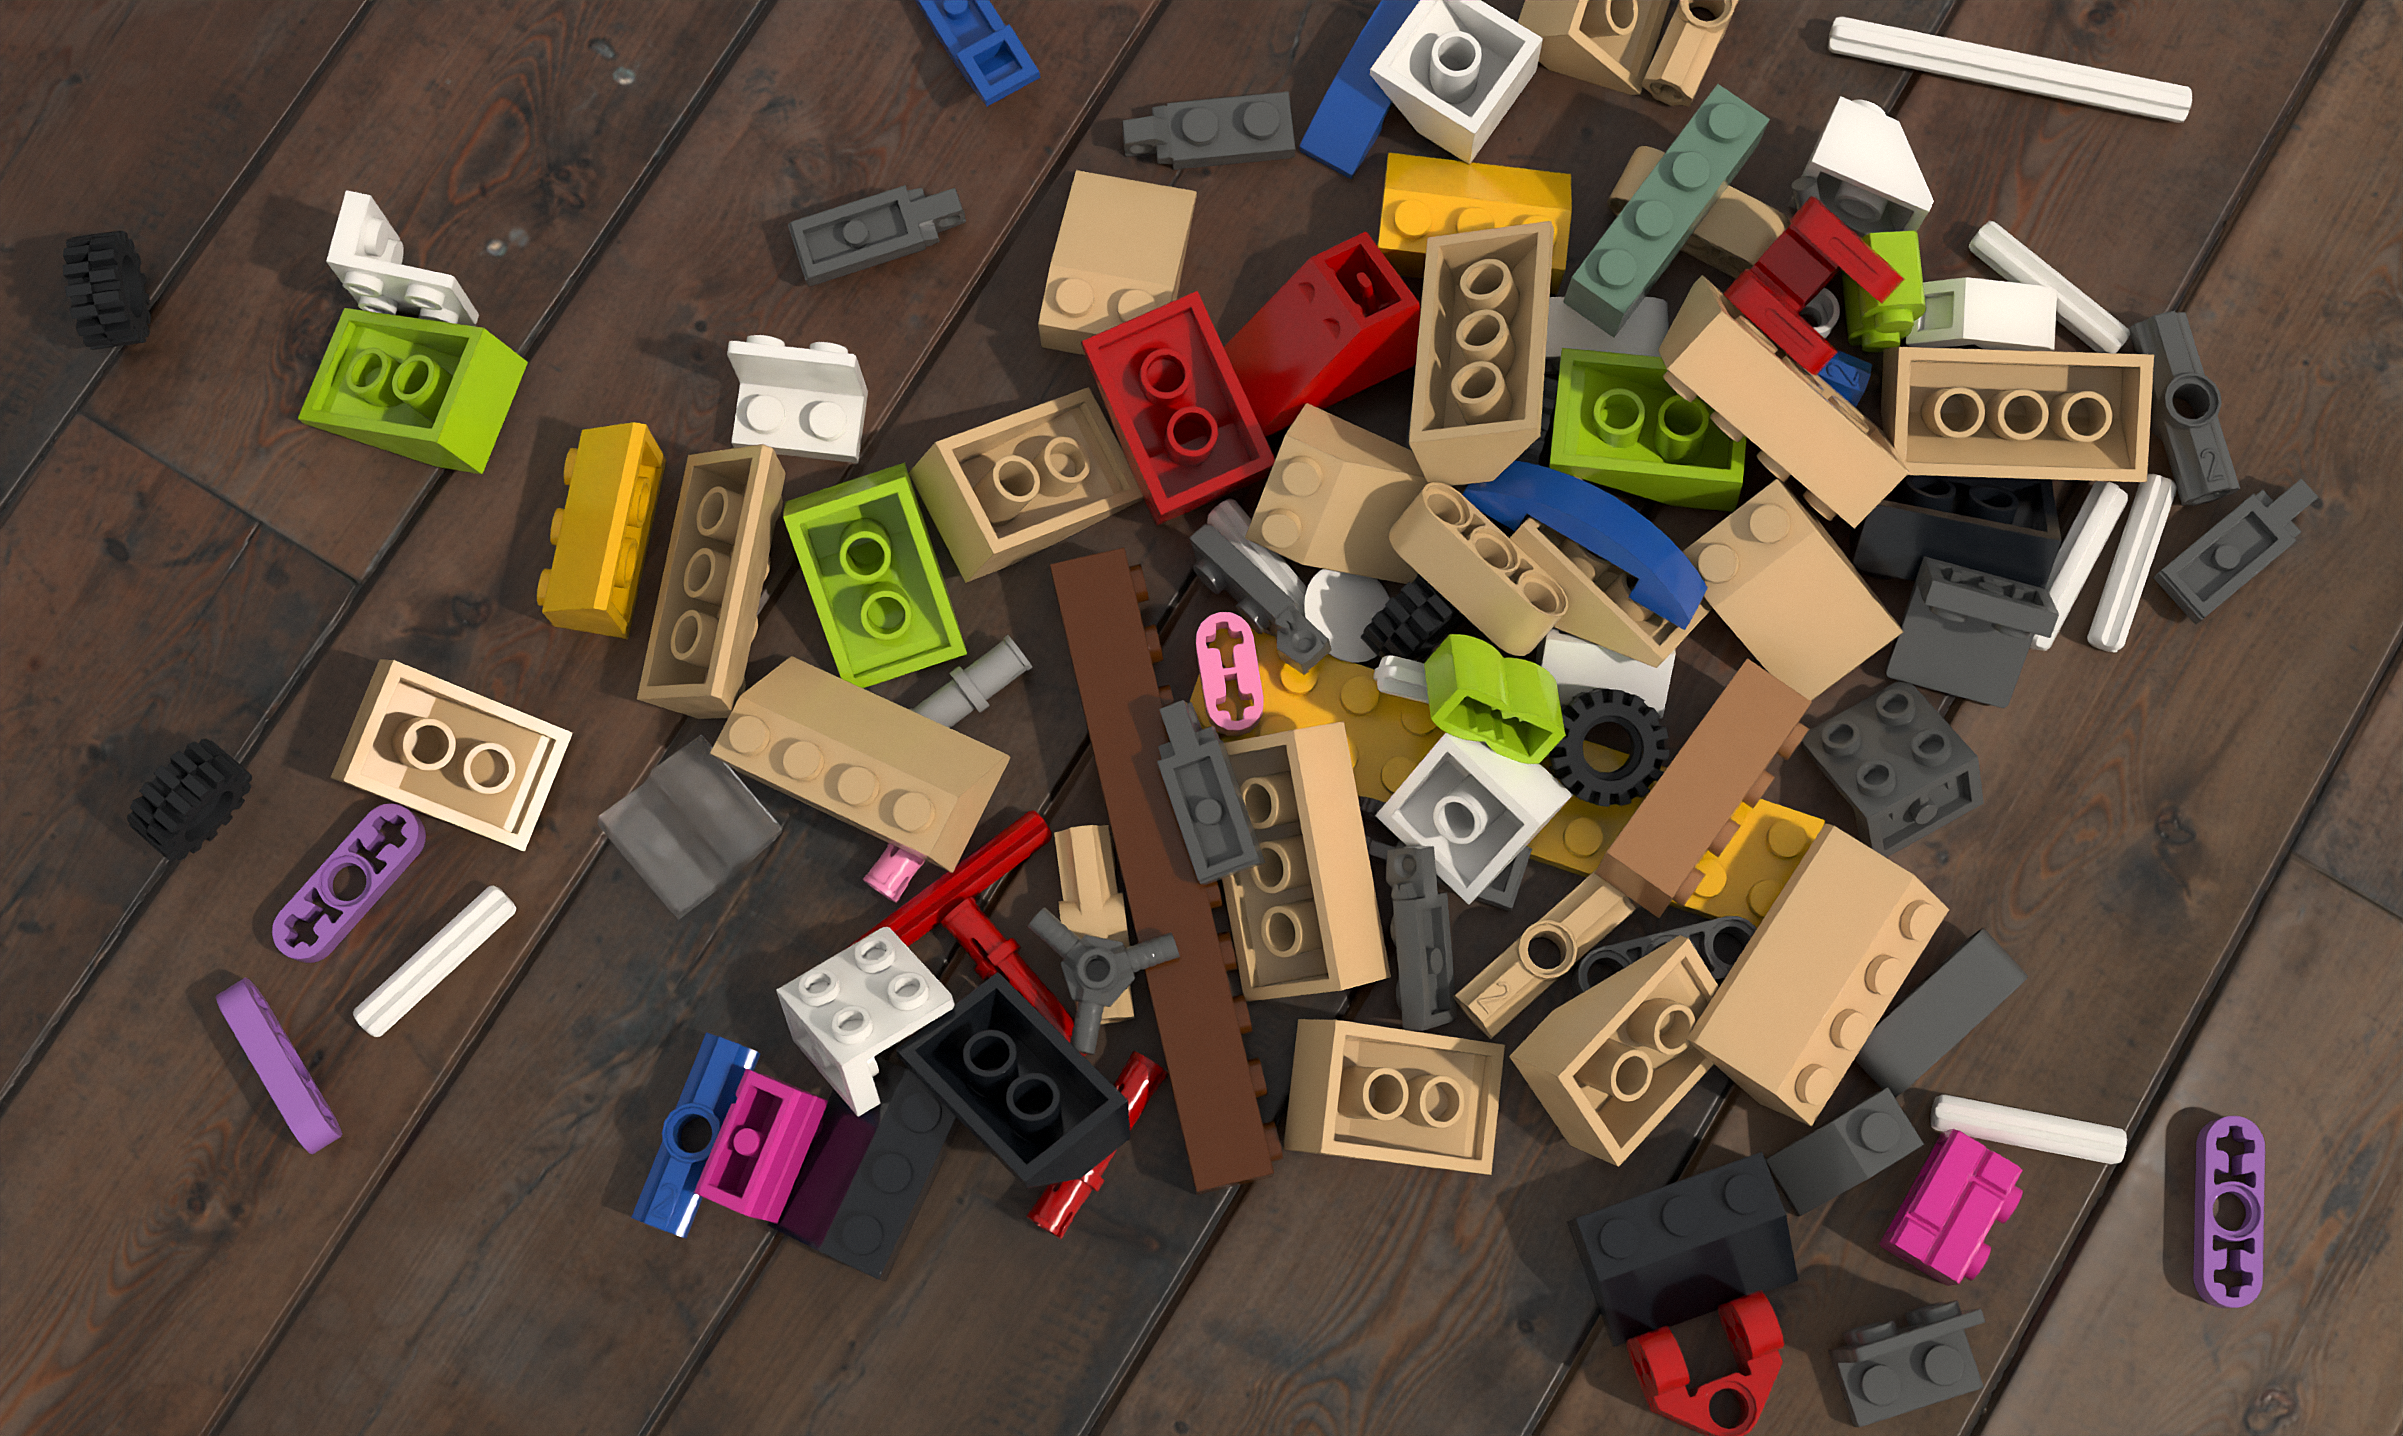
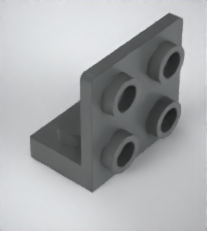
(1968, 632)
(1896, 767)
(1907, 1367)

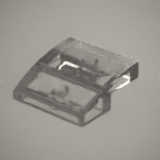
(689, 827)

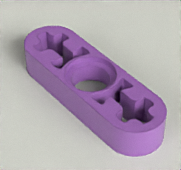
(321, 883)
(279, 1065)
(2247, 1261)

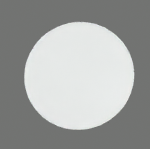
(1343, 607)

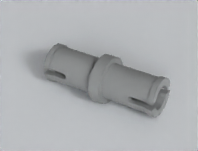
(975, 684)

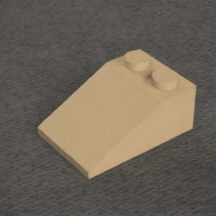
(1113, 257)
(1024, 482)
(1337, 498)
(1790, 591)
(1599, 597)
(451, 754)
(1620, 1051)
(1394, 1096)

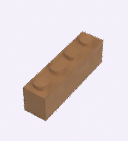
(1703, 788)

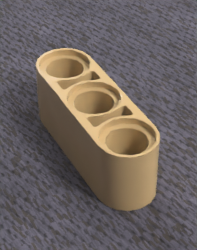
(1730, 234)
(1478, 569)

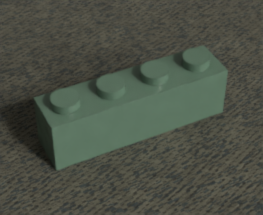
(1665, 210)

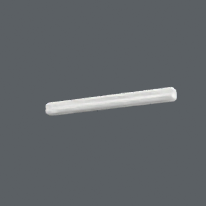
(2010, 69)

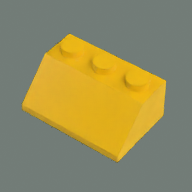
(1451, 197)
(603, 530)

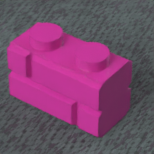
(761, 1146)
(1953, 1209)

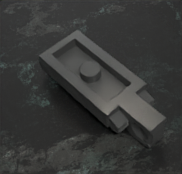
(1214, 131)
(872, 231)
(2234, 551)
(1258, 599)
(1206, 797)
(1422, 939)

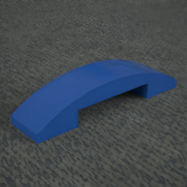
(981, 46)
(1354, 103)
(1601, 524)

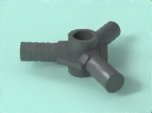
(1097, 970)

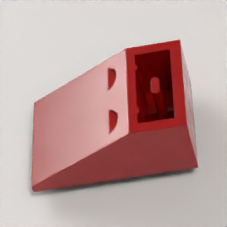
(1326, 334)

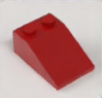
(1178, 408)

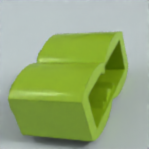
(1886, 324)
(1494, 699)

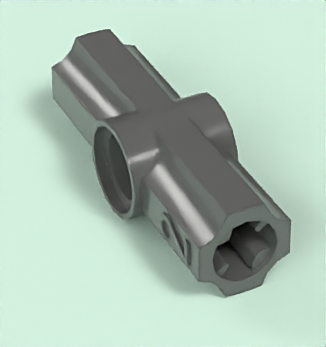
(2196, 445)

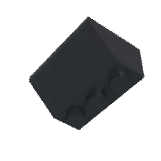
(1967, 521)
(1019, 1086)
(870, 1173)
(1685, 1248)

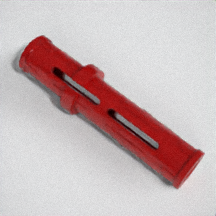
(997, 954)
(1062, 1200)

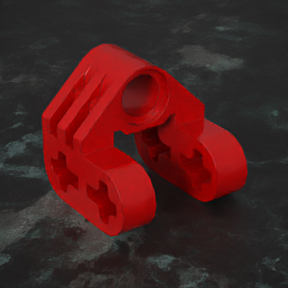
(1797, 271)
(1755, 1343)

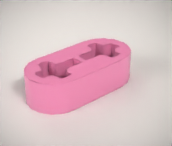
(1244, 672)

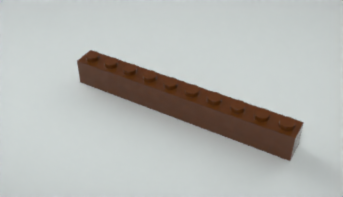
(1190, 994)

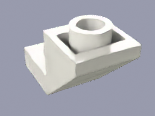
(1987, 315)

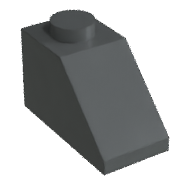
(1843, 1152)

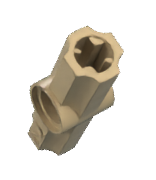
(1686, 51)
(1091, 897)
(1515, 981)

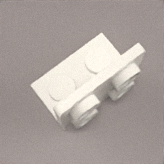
(369, 263)
(798, 398)
(859, 1008)

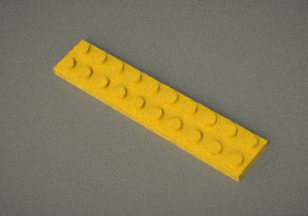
(1396, 733)

